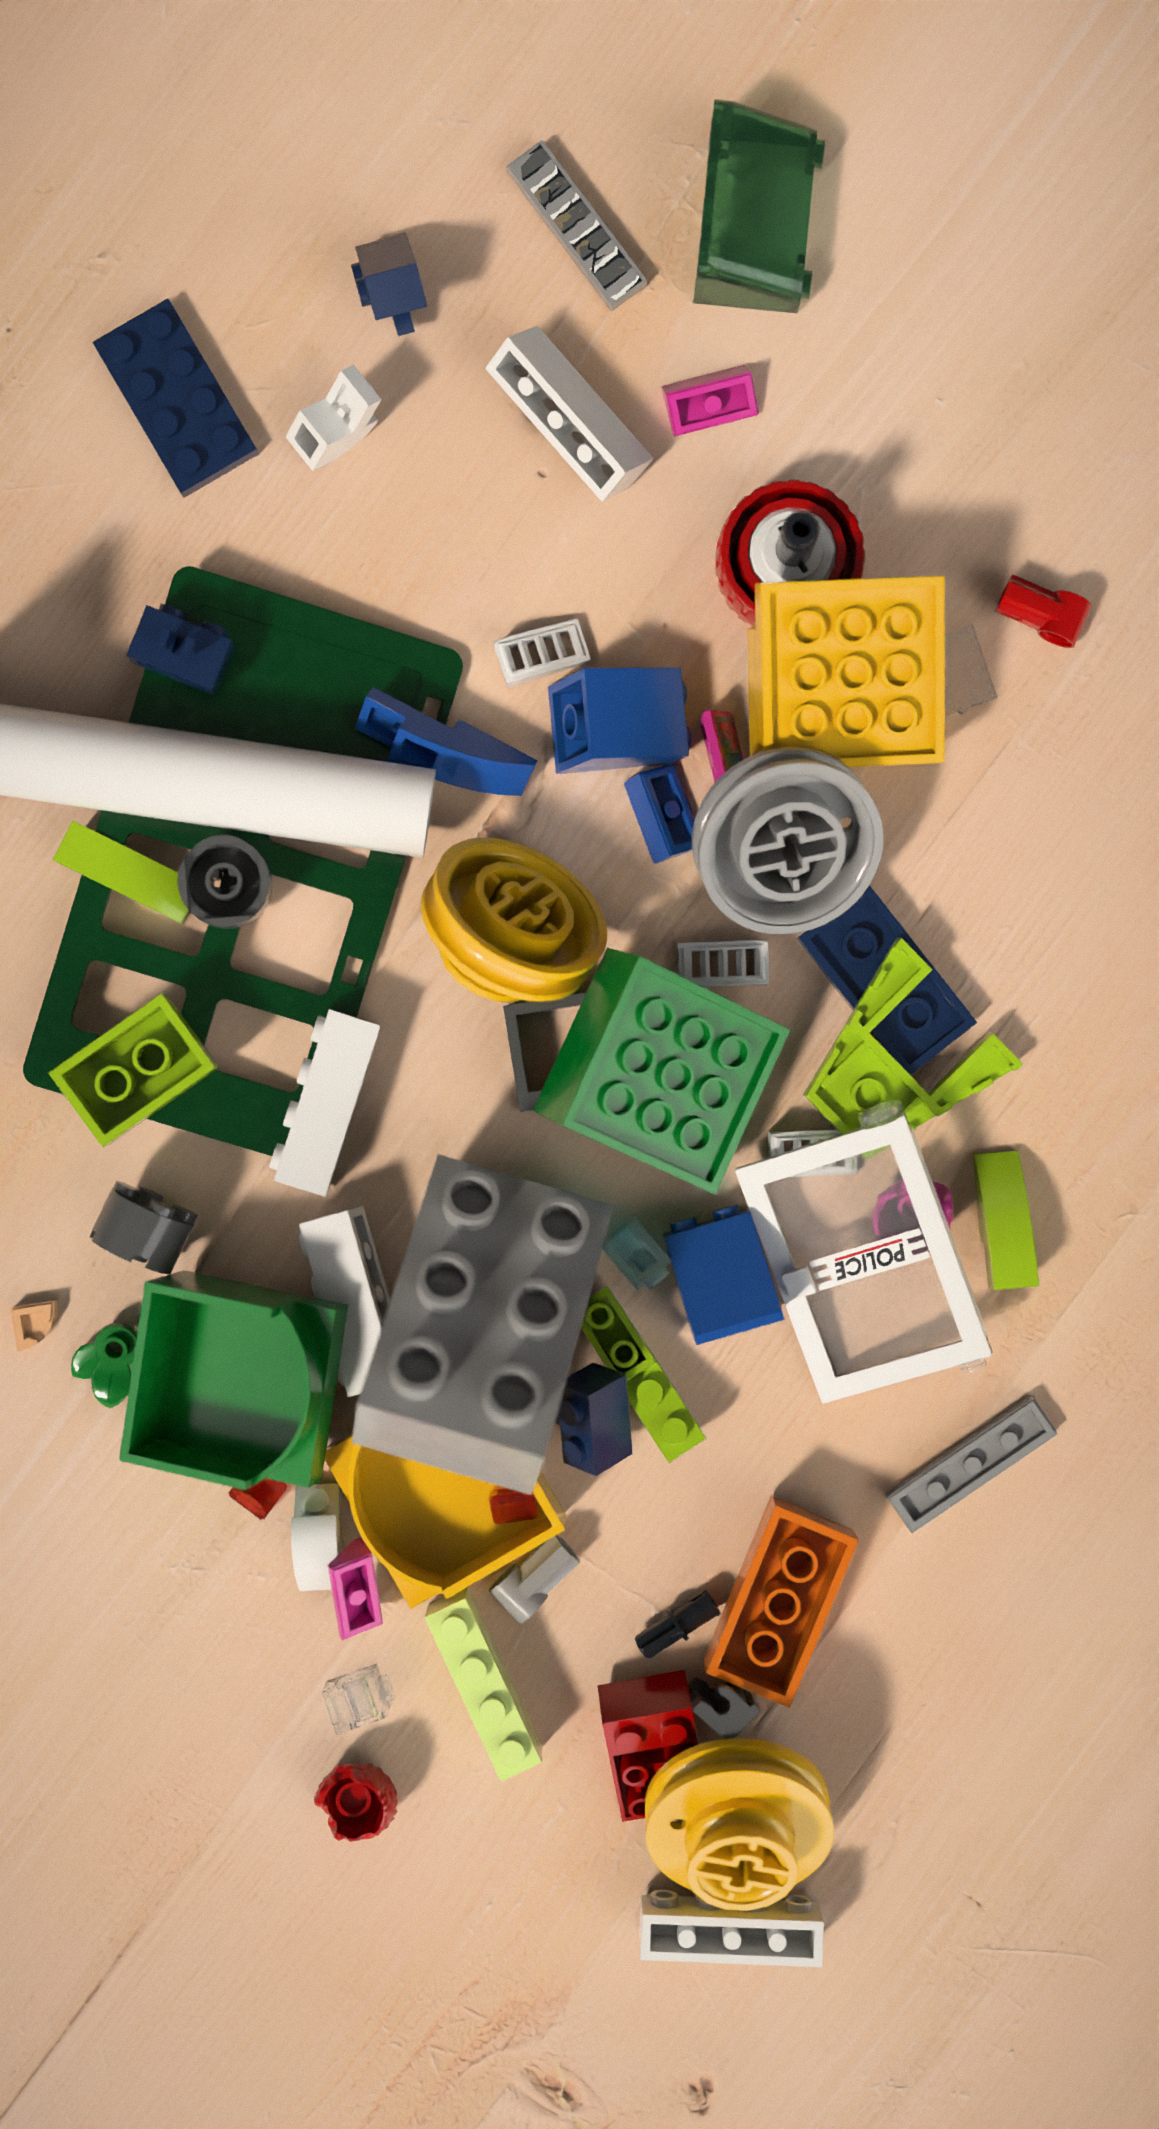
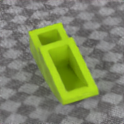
(122, 870)
(1005, 1221)

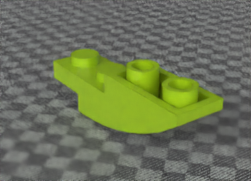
(647, 1384)

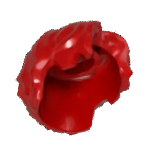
(358, 1801)

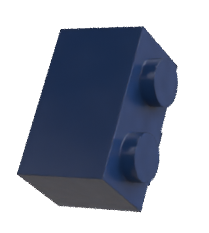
(389, 280)
(181, 649)
(595, 1419)

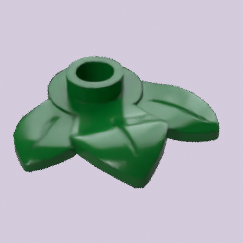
(107, 1368)

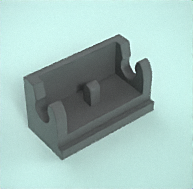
(725, 1708)

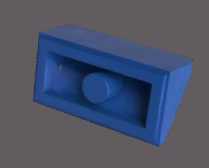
(662, 812)

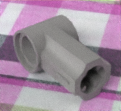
(526, 1585)

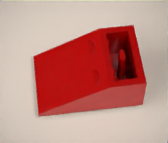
(644, 1728)

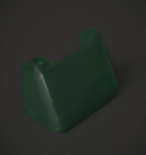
(756, 210)

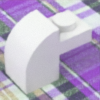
(337, 422)
(316, 1534)

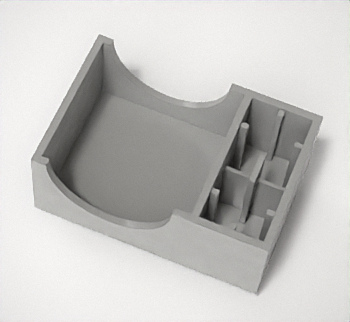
(482, 1325)

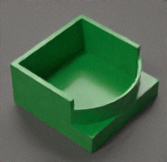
(661, 1069)
(232, 1381)

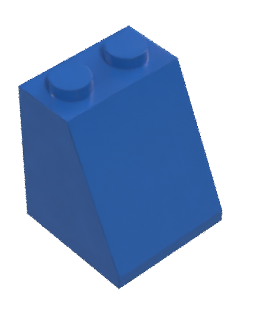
(618, 719)
(722, 1275)

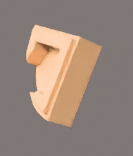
(33, 1322)

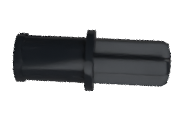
(677, 1624)

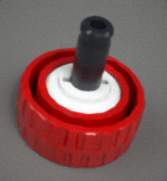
(786, 536)

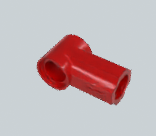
(1055, 614)

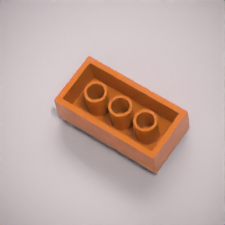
(780, 1601)

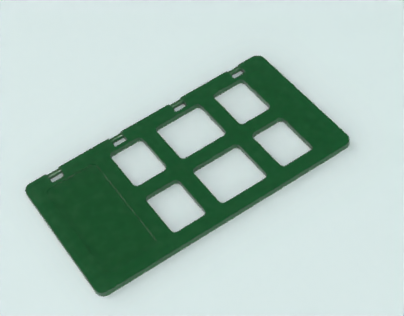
(289, 684)

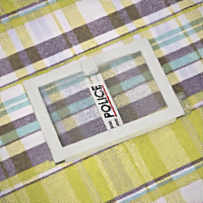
(865, 1257)

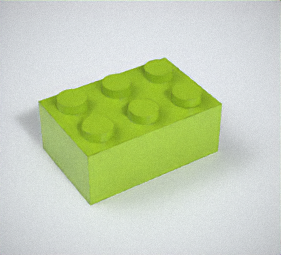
(134, 1070)

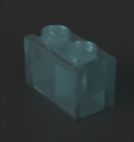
(632, 1242)

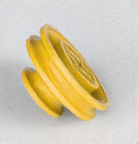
(512, 921)
(749, 1825)

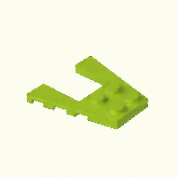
(863, 1074)

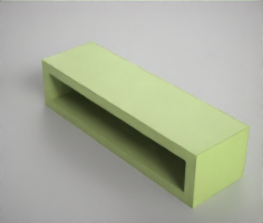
(484, 1684)

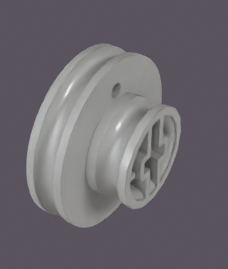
(776, 843)

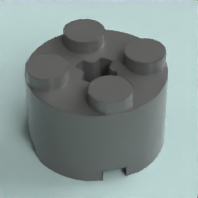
(205, 866)
(142, 1227)

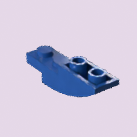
(459, 755)

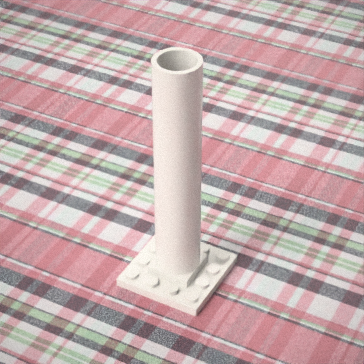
(214, 781)

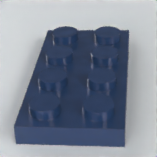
(175, 398)
(849, 956)

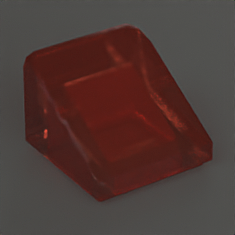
(260, 1497)
(512, 1506)

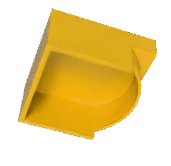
(850, 669)
(434, 1523)

